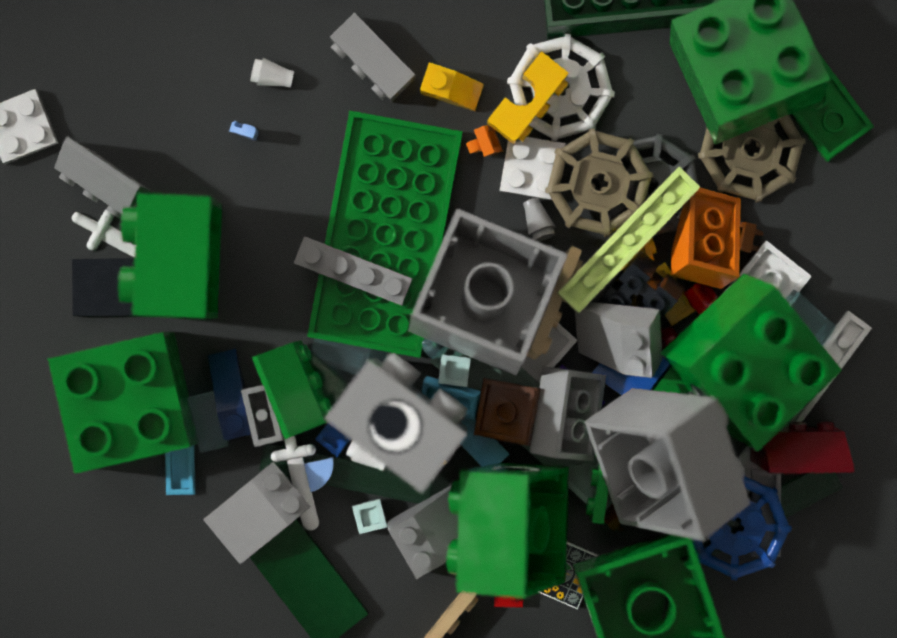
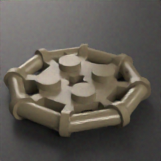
(759, 163)
(590, 167)

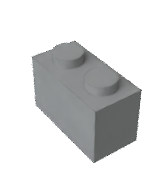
(261, 416)

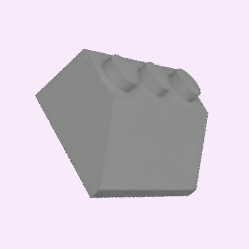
(97, 177)
(563, 406)

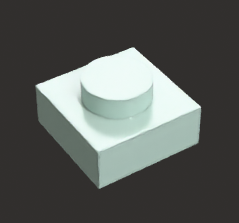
(454, 370)
(369, 516)

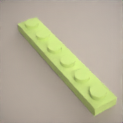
(628, 240)

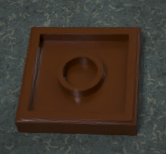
(507, 411)

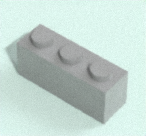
(371, 58)

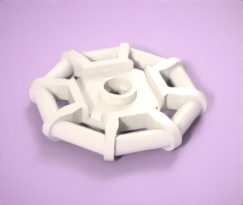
(576, 94)

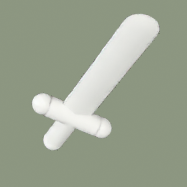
(103, 231)
(294, 456)

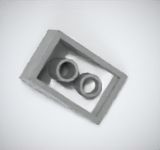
(621, 337)
(256, 513)
(425, 533)

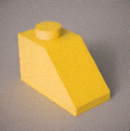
(451, 87)

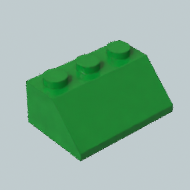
(293, 388)

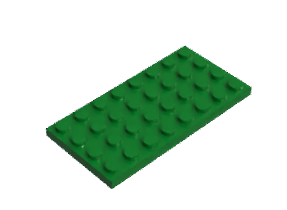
(390, 212)

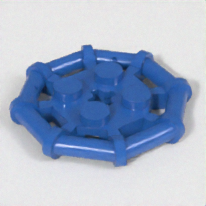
(750, 538)

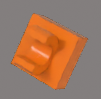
(486, 142)

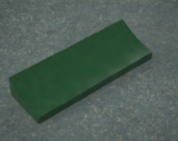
(613, 16)
(308, 583)

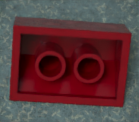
(805, 450)

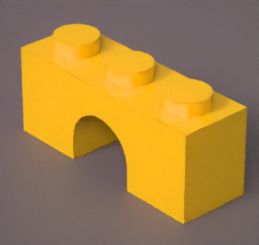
(514, 120)

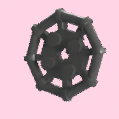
(660, 171)

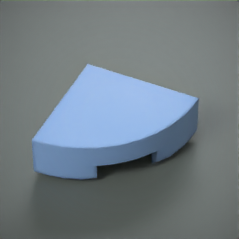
(244, 130)
(319, 472)

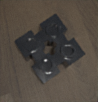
(643, 287)

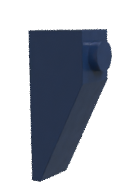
(227, 388)

